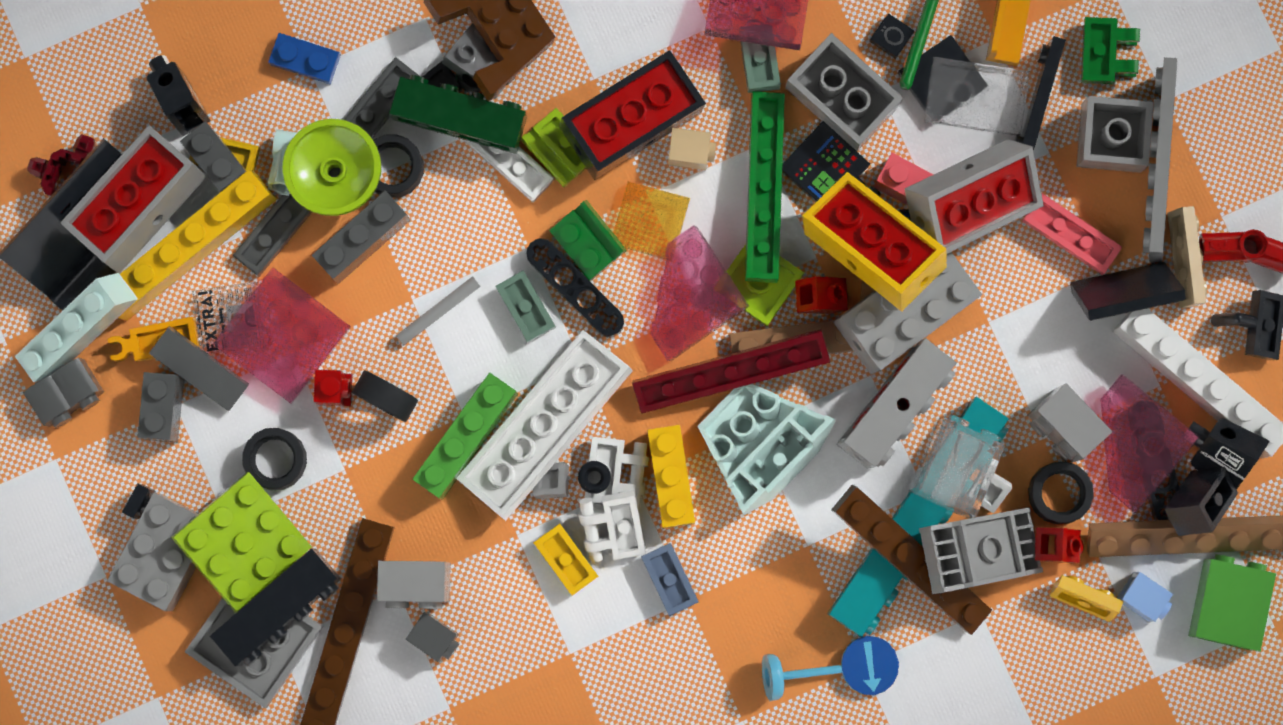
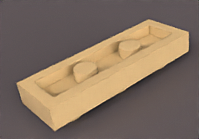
(1187, 255)

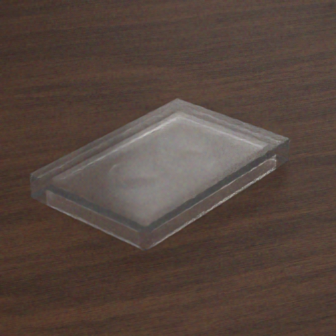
(977, 96)

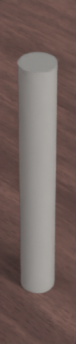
(438, 311)

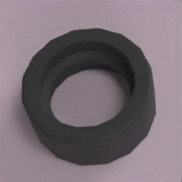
(417, 165)
(385, 396)
(263, 436)
(1083, 481)

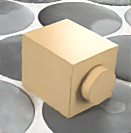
(691, 149)

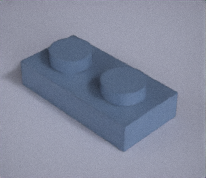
(669, 579)

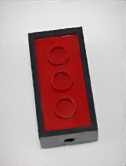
(632, 115)

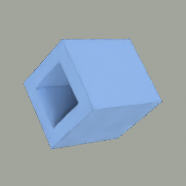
(1145, 597)

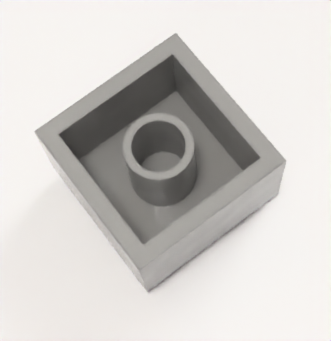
(1115, 134)
(1068, 424)
(413, 582)

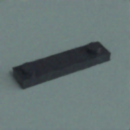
(1049, 58)

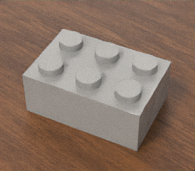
(843, 92)
(151, 561)

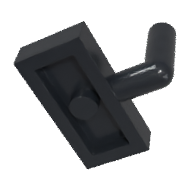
(1263, 324)

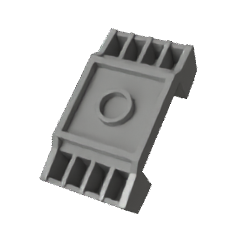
(980, 550)

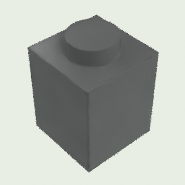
(433, 637)

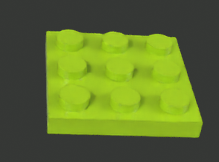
(241, 542)

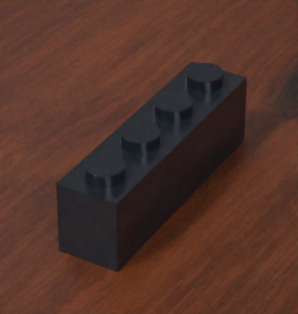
(275, 608)

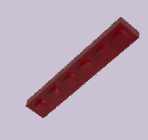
(731, 371)

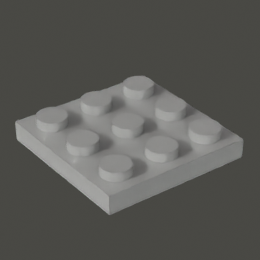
(270, 671)

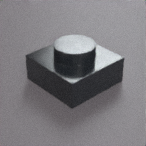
(138, 501)

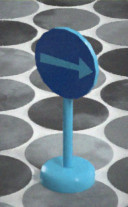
(866, 665)

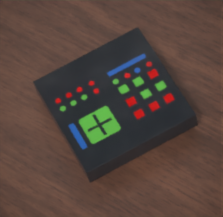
(822, 162)

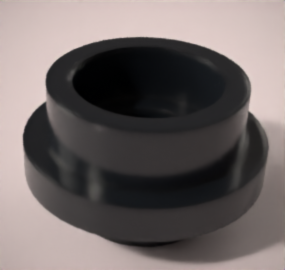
(589, 467)

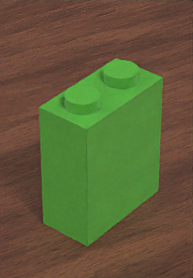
(1232, 603)

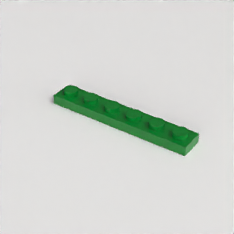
(764, 187)

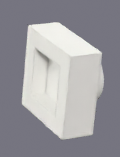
(996, 493)

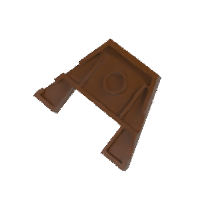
(509, 28)

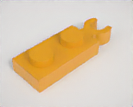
(144, 338)

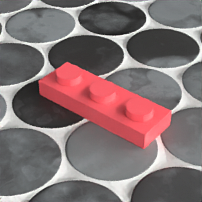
(1073, 235)

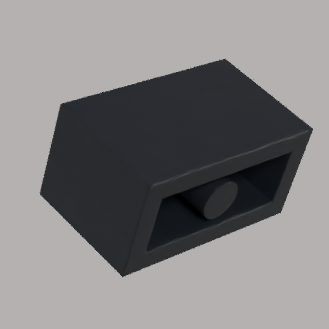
(1201, 501)

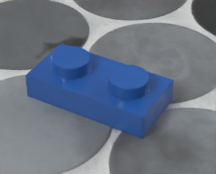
(304, 58)

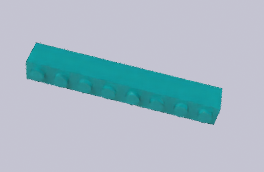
(876, 578)

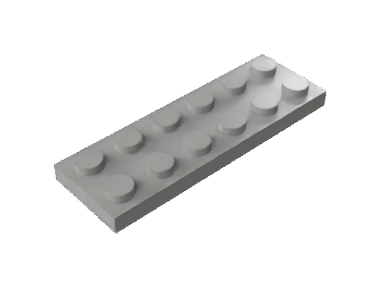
(1161, 150)

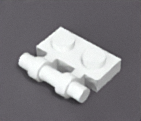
(611, 454)
(623, 526)

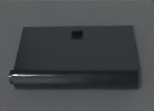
(51, 254)

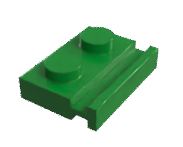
(588, 240)

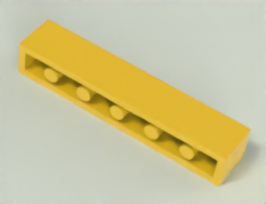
(196, 239)

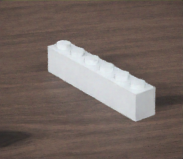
(1198, 376)

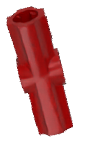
(1230, 247)

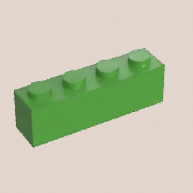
(465, 436)

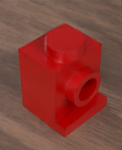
(333, 388)
(1067, 545)

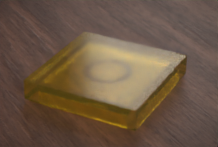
(649, 219)

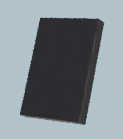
(1127, 291)

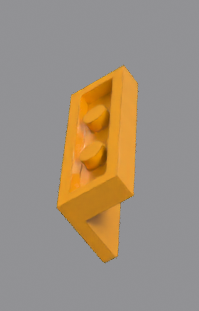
(1008, 31)

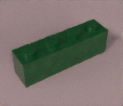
(458, 114)

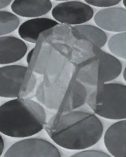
(957, 467)

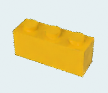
(671, 476)

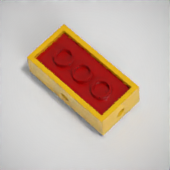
(874, 241)

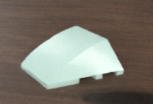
(762, 442)

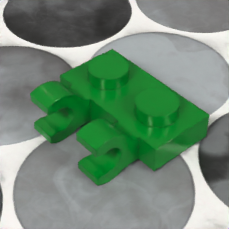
(1099, 51)

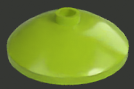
(317, 151)

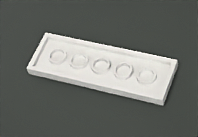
(544, 424)

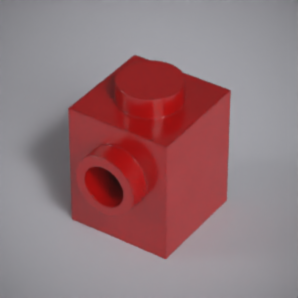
(821, 295)

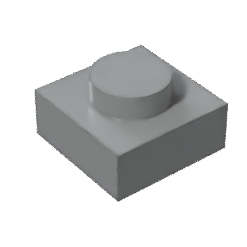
(554, 483)

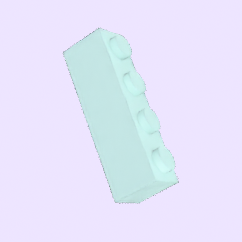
(76, 326)

